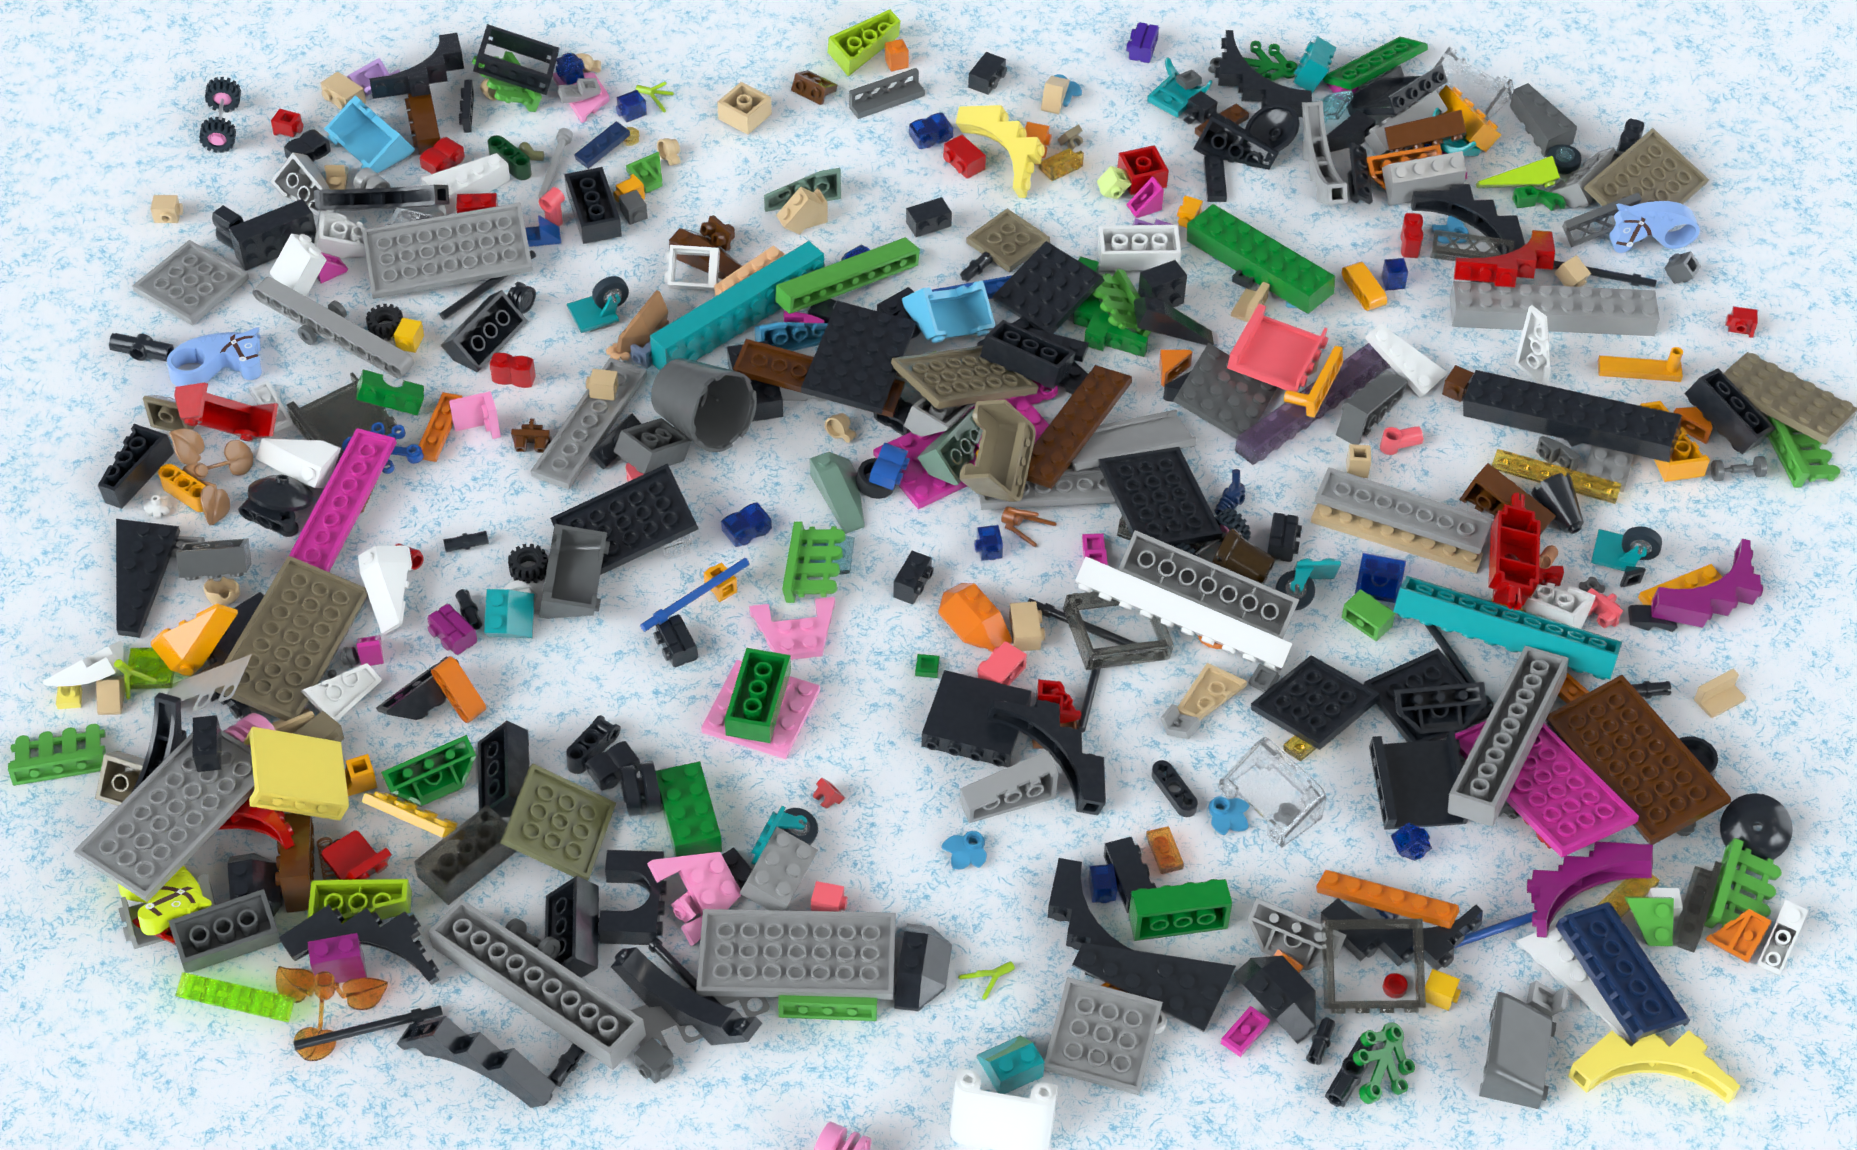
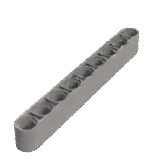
(333, 327)

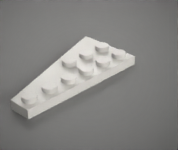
(1564, 967)

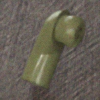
(528, 150)

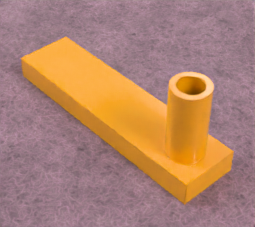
(1643, 368)
(1321, 387)

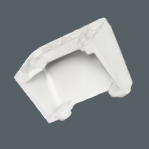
(1001, 1119)

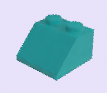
(509, 613)

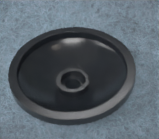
(1274, 125)
(280, 493)
(1757, 808)

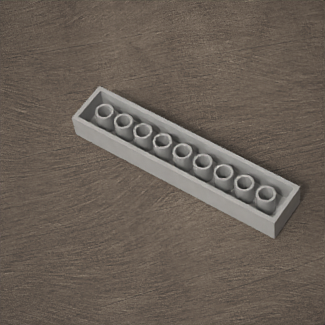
(1565, 307)
(1508, 736)
(537, 984)

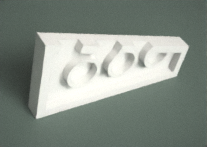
(1406, 360)

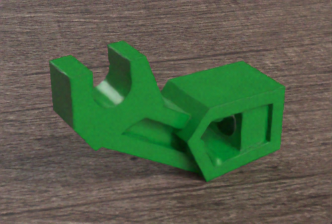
(1529, 196)

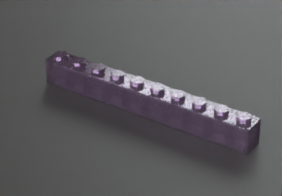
(1291, 418)

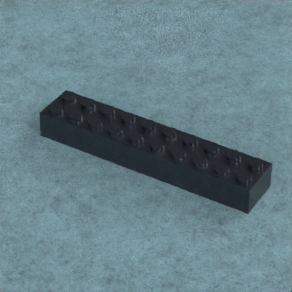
(1572, 415)

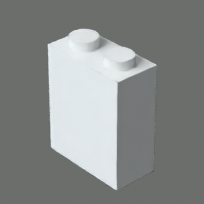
(298, 264)

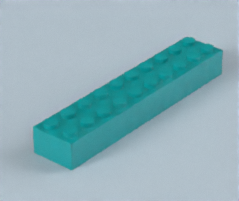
(731, 310)
(1505, 626)

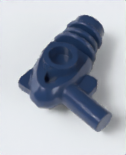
(1233, 495)

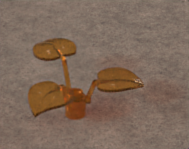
(297, 983)

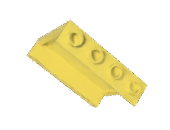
(297, 774)

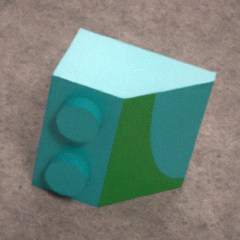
(1012, 1064)

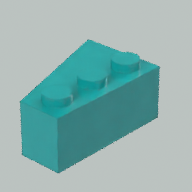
(1314, 64)

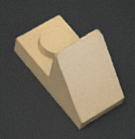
(336, 176)

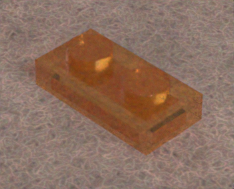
(1164, 850)

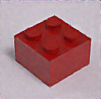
(1141, 166)

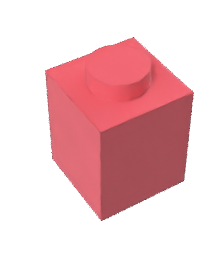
(828, 897)

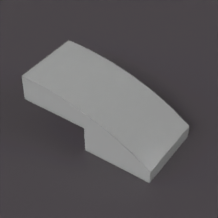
(583, 90)

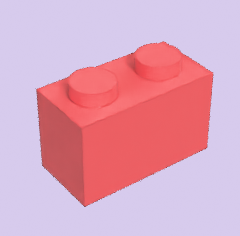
(1003, 664)

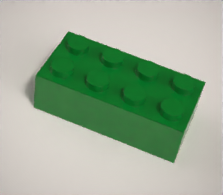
(758, 695)
(688, 810)
(1180, 909)

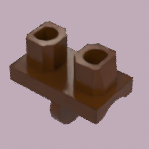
(718, 232)
(531, 434)

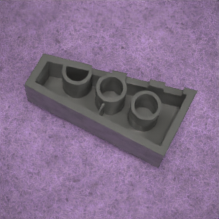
(1541, 119)
(1370, 406)

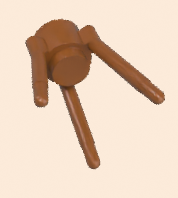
(1013, 517)

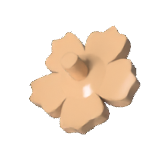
(612, 351)

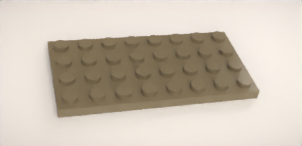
(294, 637)

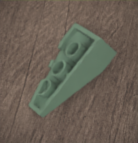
(826, 180)
(952, 450)
(837, 484)

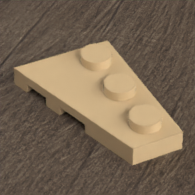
(1210, 691)

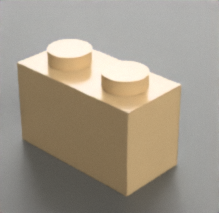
(341, 90)
(800, 210)
(1025, 626)

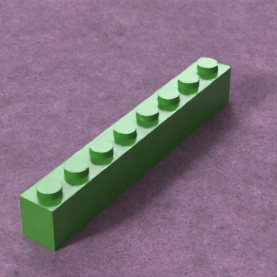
(847, 275)

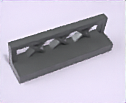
(886, 97)
(1596, 216)

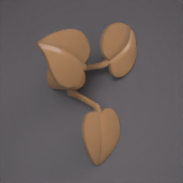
(239, 456)

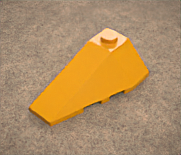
(193, 641)

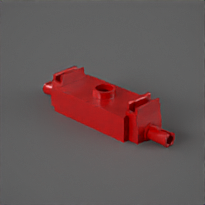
(1514, 554)

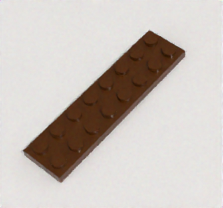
(789, 369)
(1075, 424)

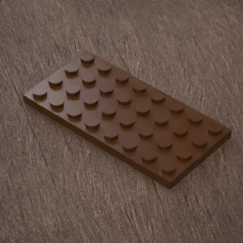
(1638, 758)

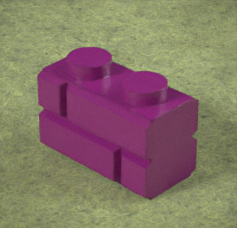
(451, 629)

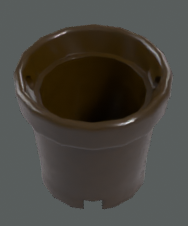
(1243, 557)

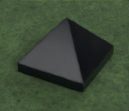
(1632, 576)

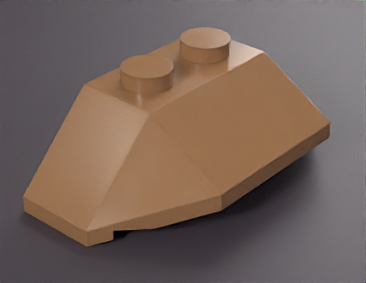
(645, 323)

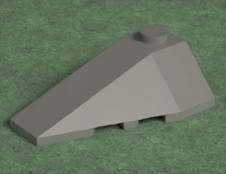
(299, 179)

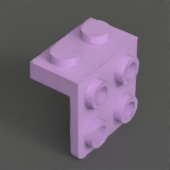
(371, 70)

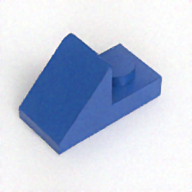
(544, 234)

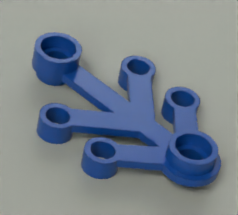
(414, 458)

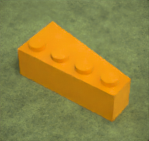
(1477, 127)
(1686, 458)

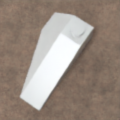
(339, 236)
(303, 460)

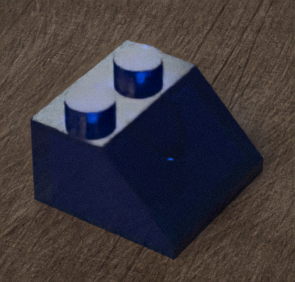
(1380, 576)

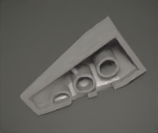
(1573, 188)

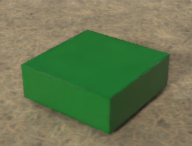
(927, 666)

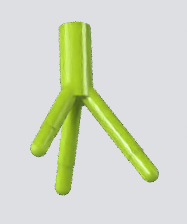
(653, 90)
(128, 671)
(995, 973)

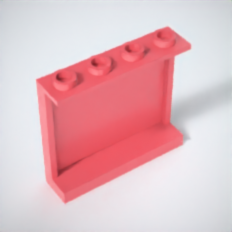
(1276, 352)

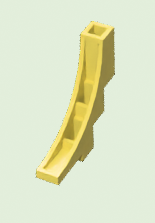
(994, 123)
(1651, 1054)

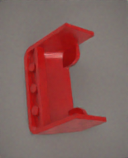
(223, 414)

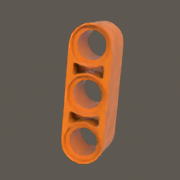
(458, 689)

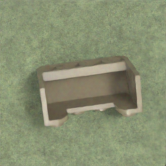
(1002, 452)

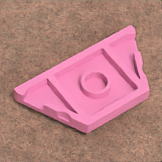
(585, 107)

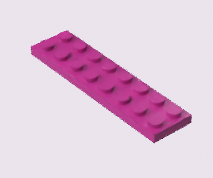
(343, 499)

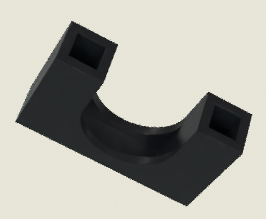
(641, 924)

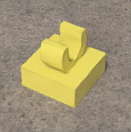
(69, 697)

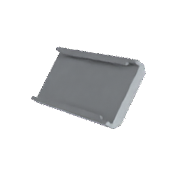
(1134, 436)

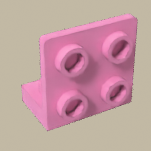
(475, 412)

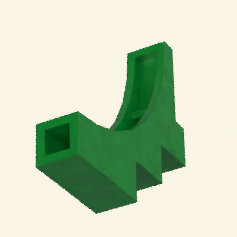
(1100, 330)

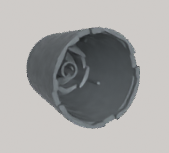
(704, 402)

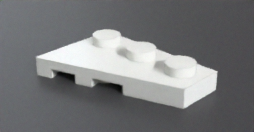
(342, 692)

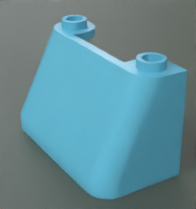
(367, 137)
(951, 312)

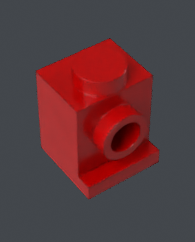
(286, 123)
(1742, 321)

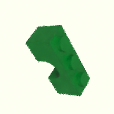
(374, 390)

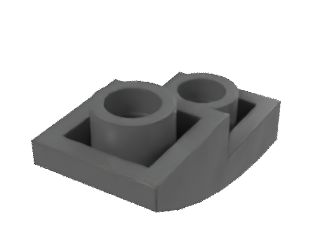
(1555, 451)

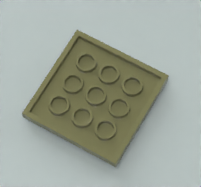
(558, 822)

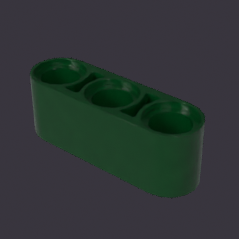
(517, 161)

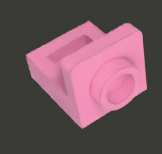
(685, 908)

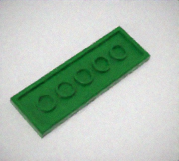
(1375, 63)

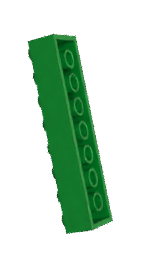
(1261, 257)

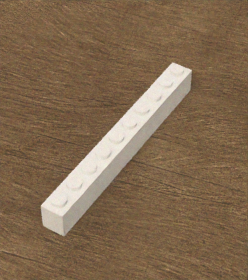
(1183, 613)

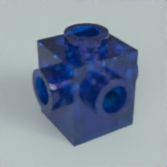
(569, 68)
(1411, 842)

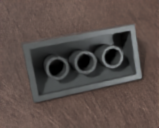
(224, 931)

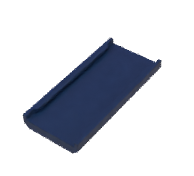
(1621, 971)

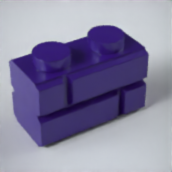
(1143, 42)

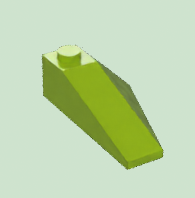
(1536, 174)

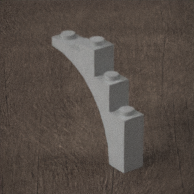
(1329, 186)

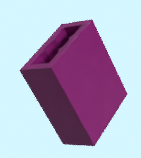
(339, 956)

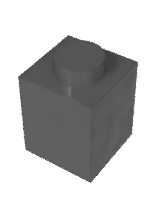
(633, 207)

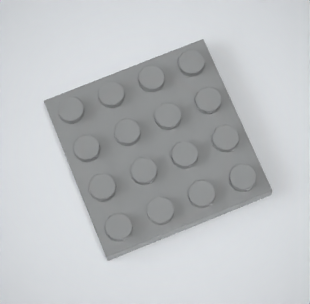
(190, 282)
(1102, 1036)

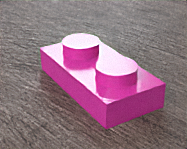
(1245, 1031)

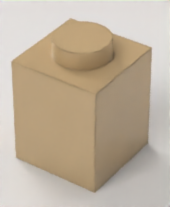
(1573, 273)
(602, 384)
(1358, 460)

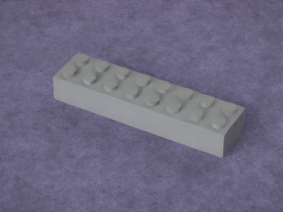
(1208, 584)

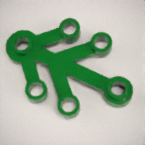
(1265, 63)
(1392, 1037)

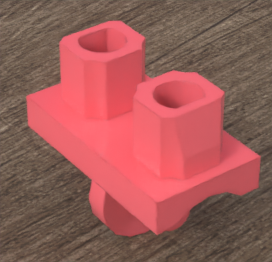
(1606, 609)

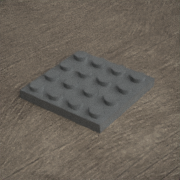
(1223, 395)

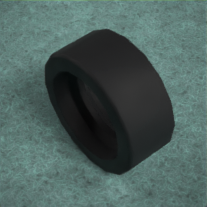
(867, 488)

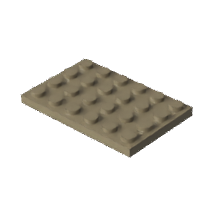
(1652, 170)
(961, 377)
(1790, 398)

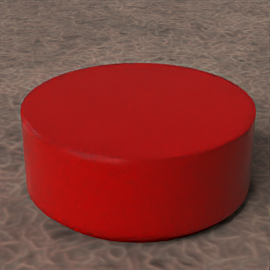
(1395, 985)

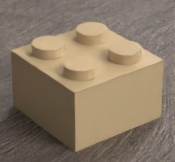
(744, 108)

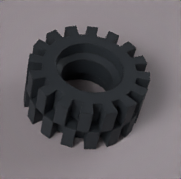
(384, 314)
(528, 554)

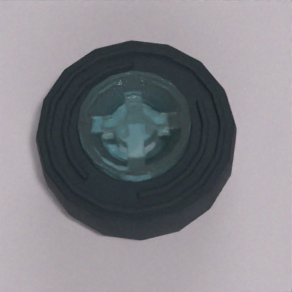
(1565, 157)

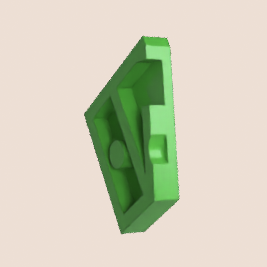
(647, 171)
(1654, 918)

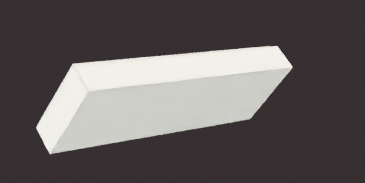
(265, 394)

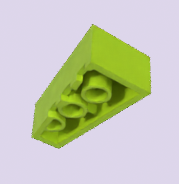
(863, 41)
(384, 896)

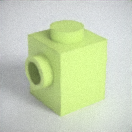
(1113, 182)

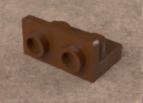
(812, 86)

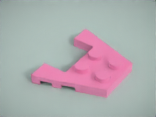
(798, 636)
(706, 880)

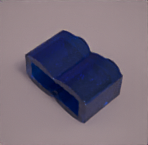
(931, 130)
(746, 524)

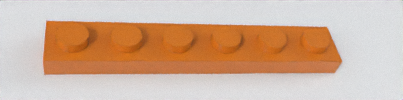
(1388, 899)

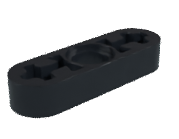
(1174, 798)

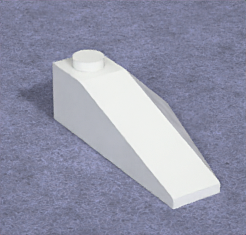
(1534, 347)
(385, 576)
(1560, 605)

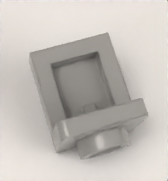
(1178, 724)
(1547, 999)

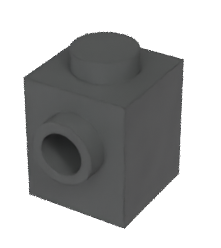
(1682, 267)
(654, 1061)

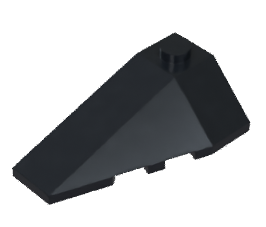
(1234, 143)
(1164, 319)

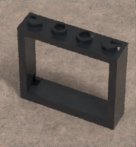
(512, 72)

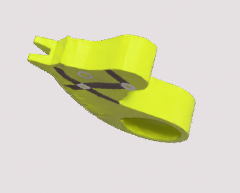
(175, 899)

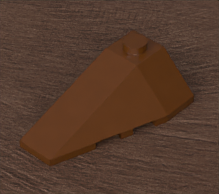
(687, 237)

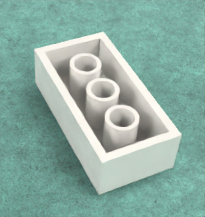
(1137, 246)

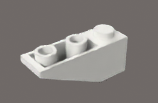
(1782, 937)

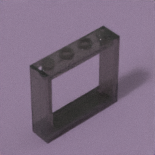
(1112, 655)
(1340, 1007)

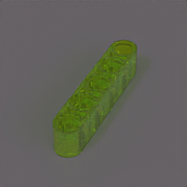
(235, 997)

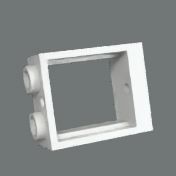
(669, 276)

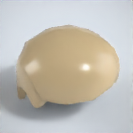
(222, 592)

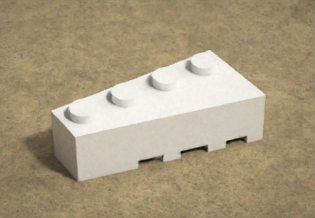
(470, 178)

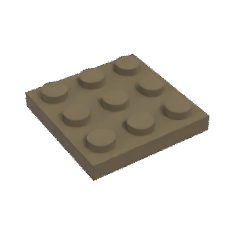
(1007, 240)

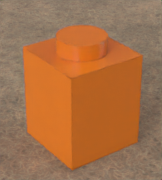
(896, 55)

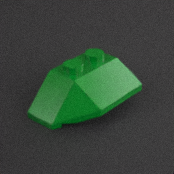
(432, 773)

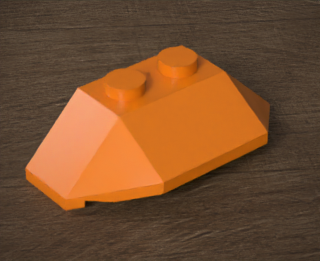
(1376, 163)
(973, 617)

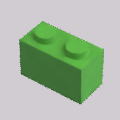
(1368, 615)

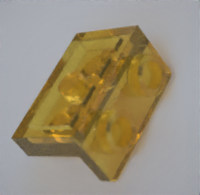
(1061, 164)

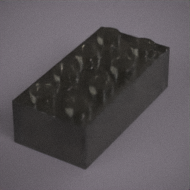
(464, 856)

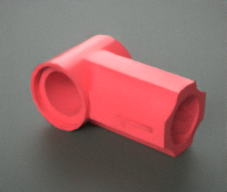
(551, 205)
(1395, 439)

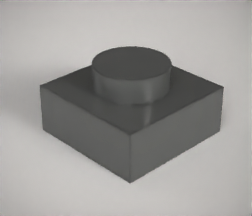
(1189, 79)
(1263, 678)

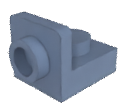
(642, 355)

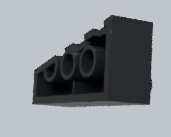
(134, 465)

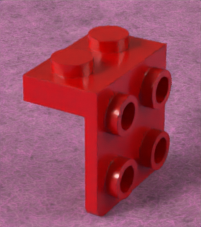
(354, 858)

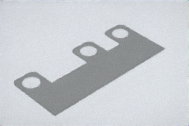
(208, 681)
(657, 1019)

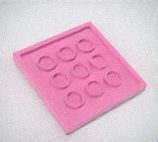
(793, 712)

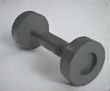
(309, 335)
(1759, 467)
(548, 945)

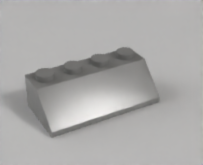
(1423, 175)
(928, 420)

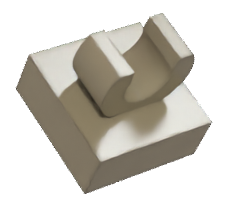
(1070, 136)

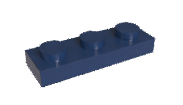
(602, 144)

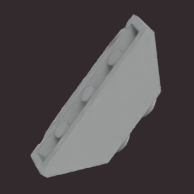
(1290, 932)

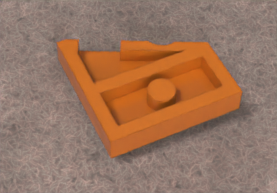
(1741, 935)

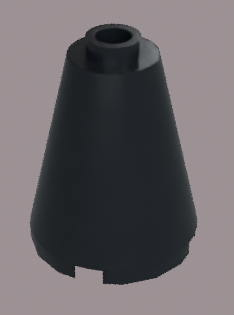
(1560, 498)

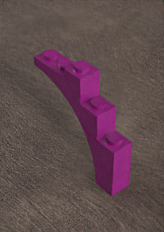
(1720, 597)
(1605, 864)

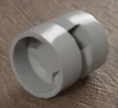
(369, 179)

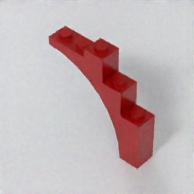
(1505, 268)
(262, 821)

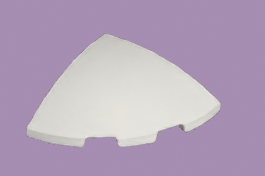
(89, 669)

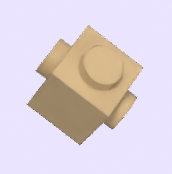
(166, 208)

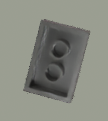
(652, 445)
(213, 559)

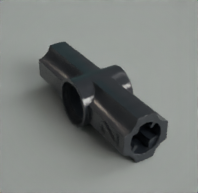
(140, 346)
(1346, 1082)

